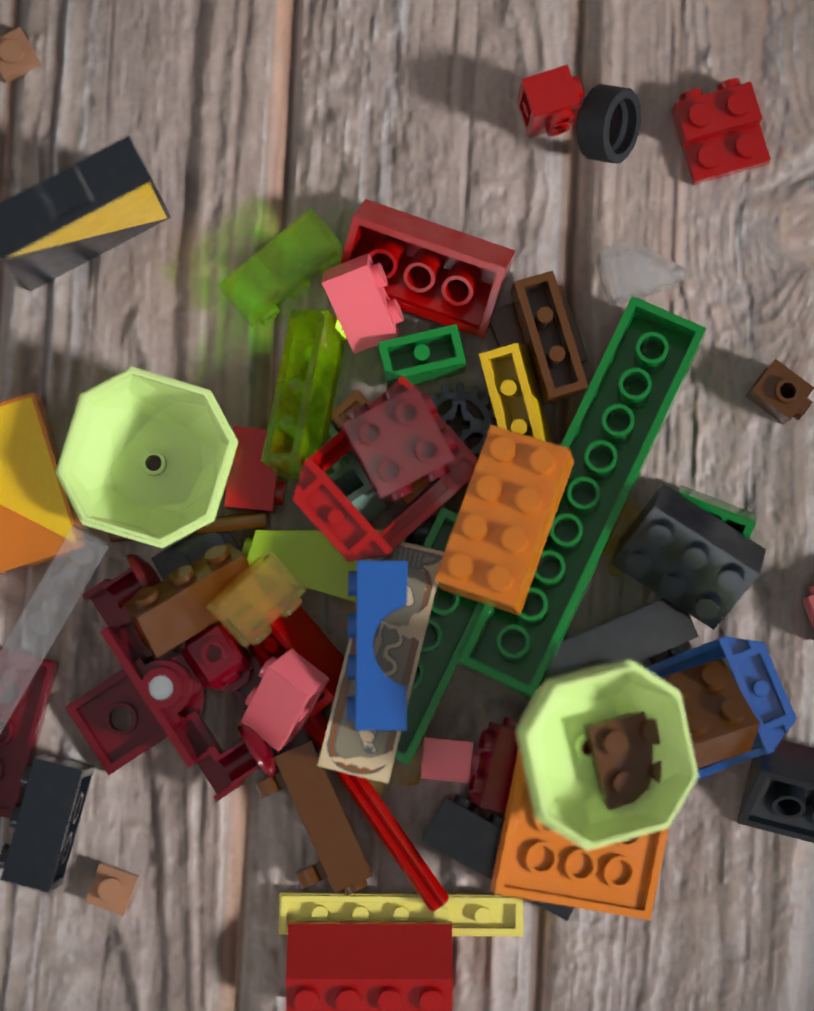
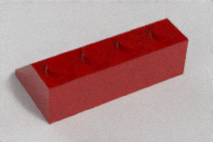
(432, 266)
(369, 966)

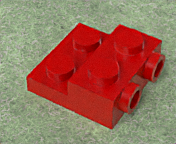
(720, 131)

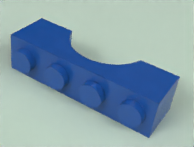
(378, 700)

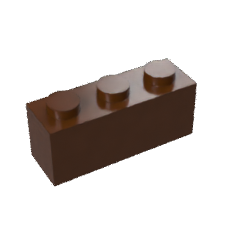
(548, 337)
(176, 606)

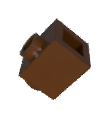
(781, 393)

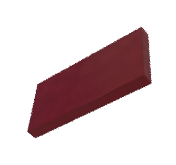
(22, 735)

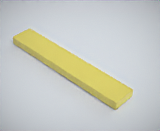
(470, 912)

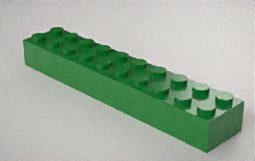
(609, 450)

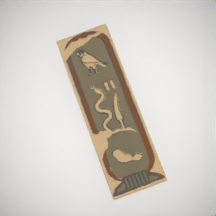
(397, 653)

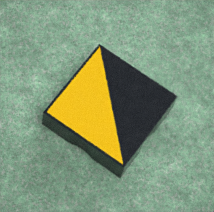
(79, 214)

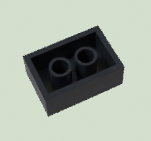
(688, 556)
(45, 822)

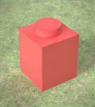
(448, 759)

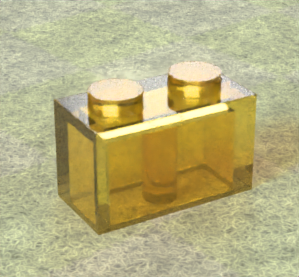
(257, 600)

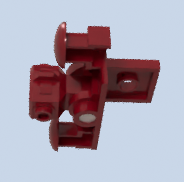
(166, 692)

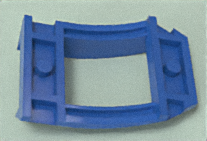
(758, 681)

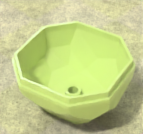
(117, 433)
(564, 777)

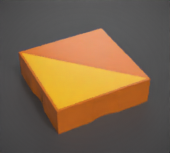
(32, 500)

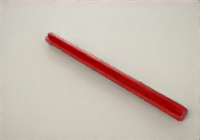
(381, 821)

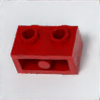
(549, 101)

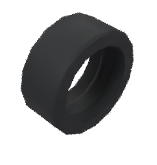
(608, 123)

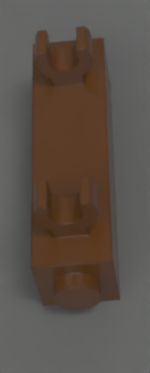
(323, 818)

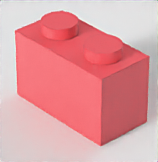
(362, 303)
(283, 698)

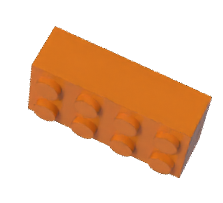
(505, 519)

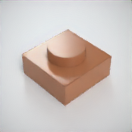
(16, 55)
(112, 888)

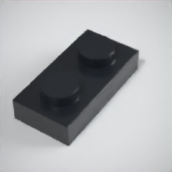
(189, 551)

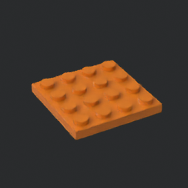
(552, 869)

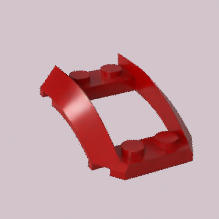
(341, 519)

